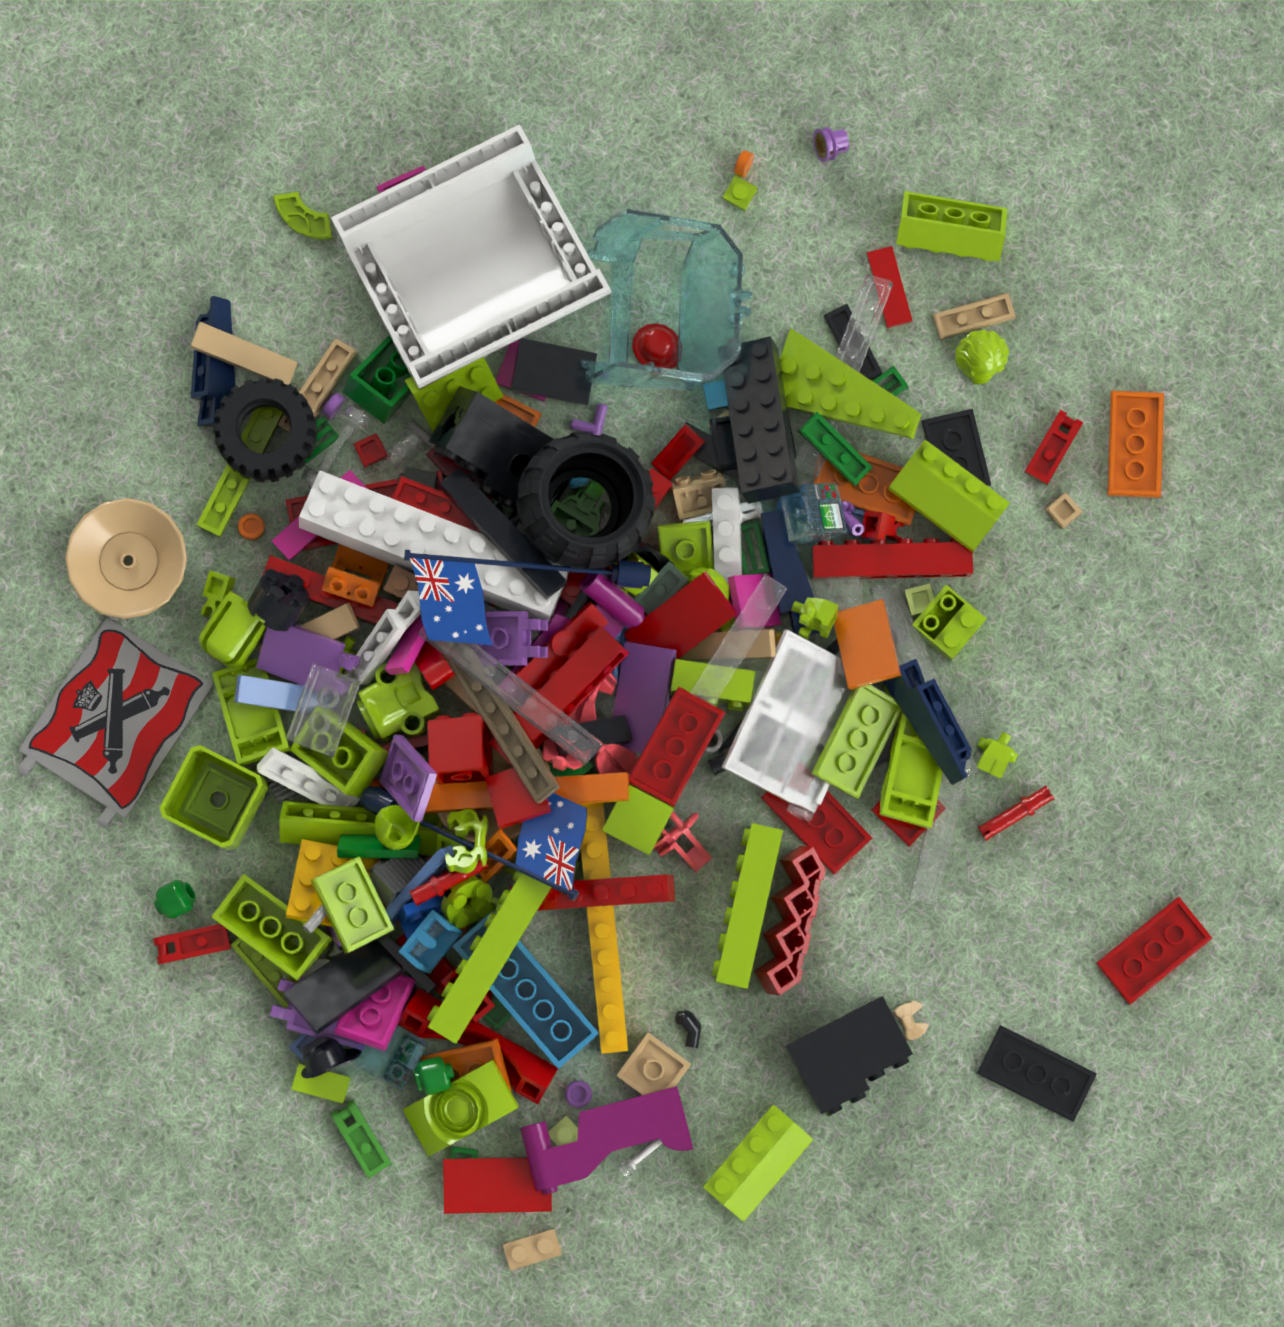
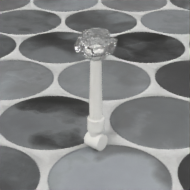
(628, 1167)

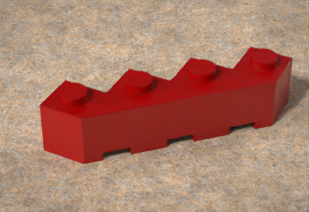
(792, 935)

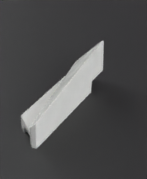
(385, 636)

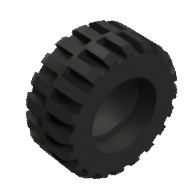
(254, 396)

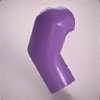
(852, 522)

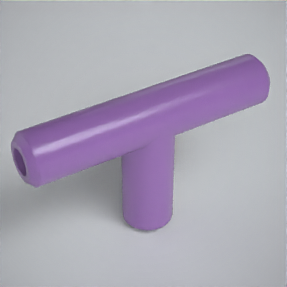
(593, 428)

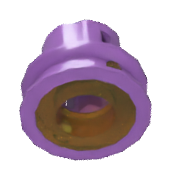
(829, 143)

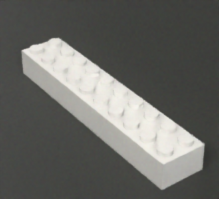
(389, 527)

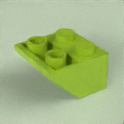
(948, 623)

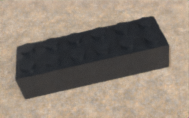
(760, 423)

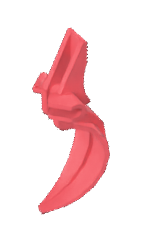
(583, 713)
(618, 759)

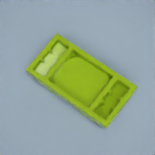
(250, 727)
(911, 779)
(462, 1109)

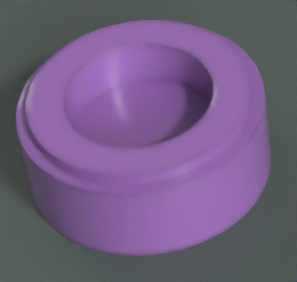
(333, 405)
(578, 1094)

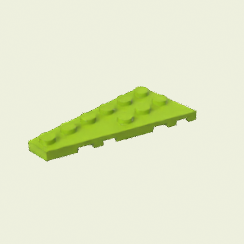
(836, 391)

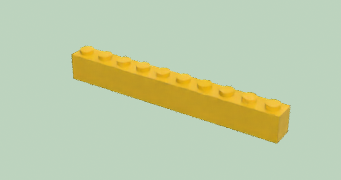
(603, 938)

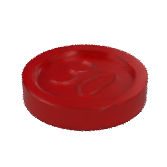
(563, 643)

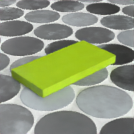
(857, 740)

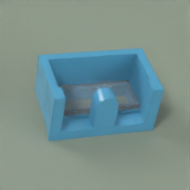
(430, 942)

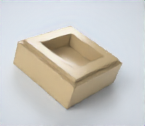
(1063, 510)

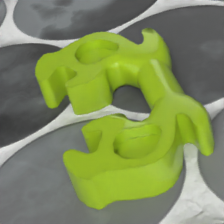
(464, 860)

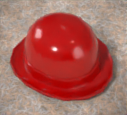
(657, 345)

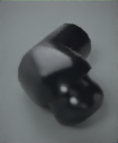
(691, 1025)

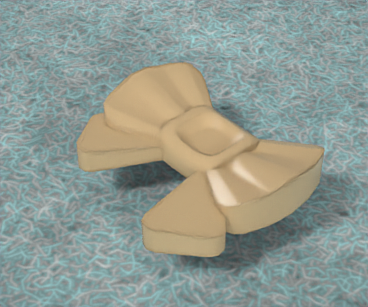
(904, 1013)

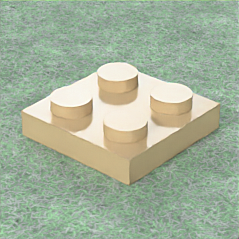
(653, 1067)

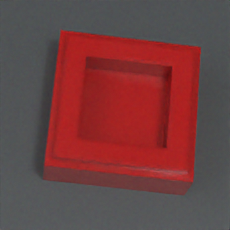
(370, 450)

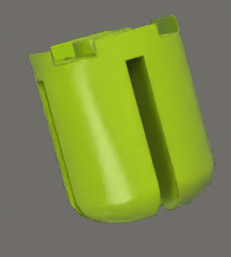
(231, 632)

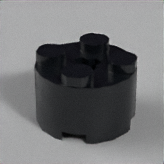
(279, 600)

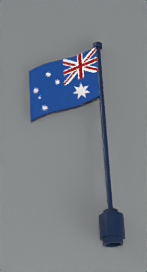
(454, 597)
(545, 844)

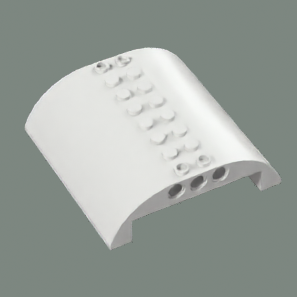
(469, 257)

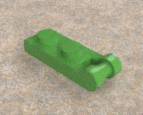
(361, 1139)

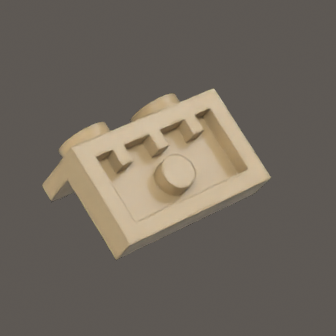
(694, 494)

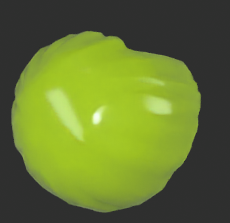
(395, 827)

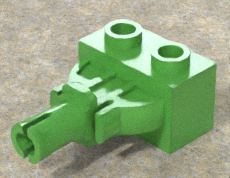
(579, 514)

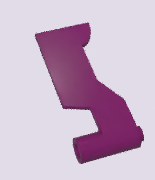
(612, 603)
(602, 1132)

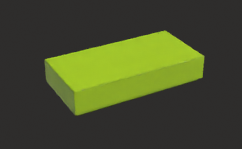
(326, 1086)

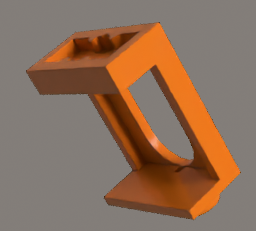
(360, 588)

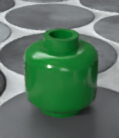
(174, 899)
(433, 1075)

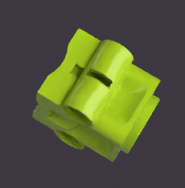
(394, 705)

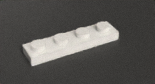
(727, 531)
(302, 779)

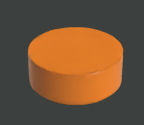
(743, 163)
(251, 526)

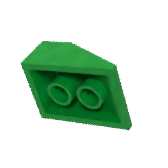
(380, 382)

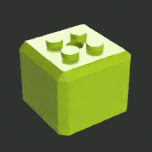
(191, 793)

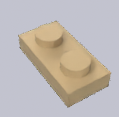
(532, 1249)

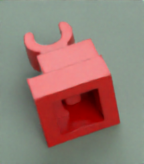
(879, 525)

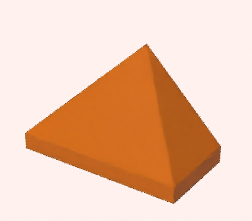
(500, 846)

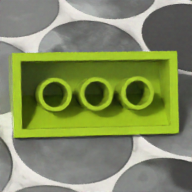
(952, 226)
(948, 495)
(262, 923)
(757, 1162)

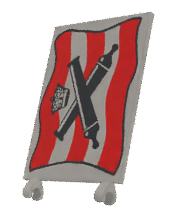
(115, 719)

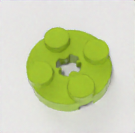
(464, 913)

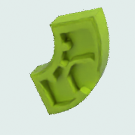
(301, 218)

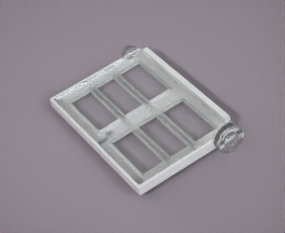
(791, 724)

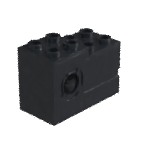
(487, 443)
(846, 1053)

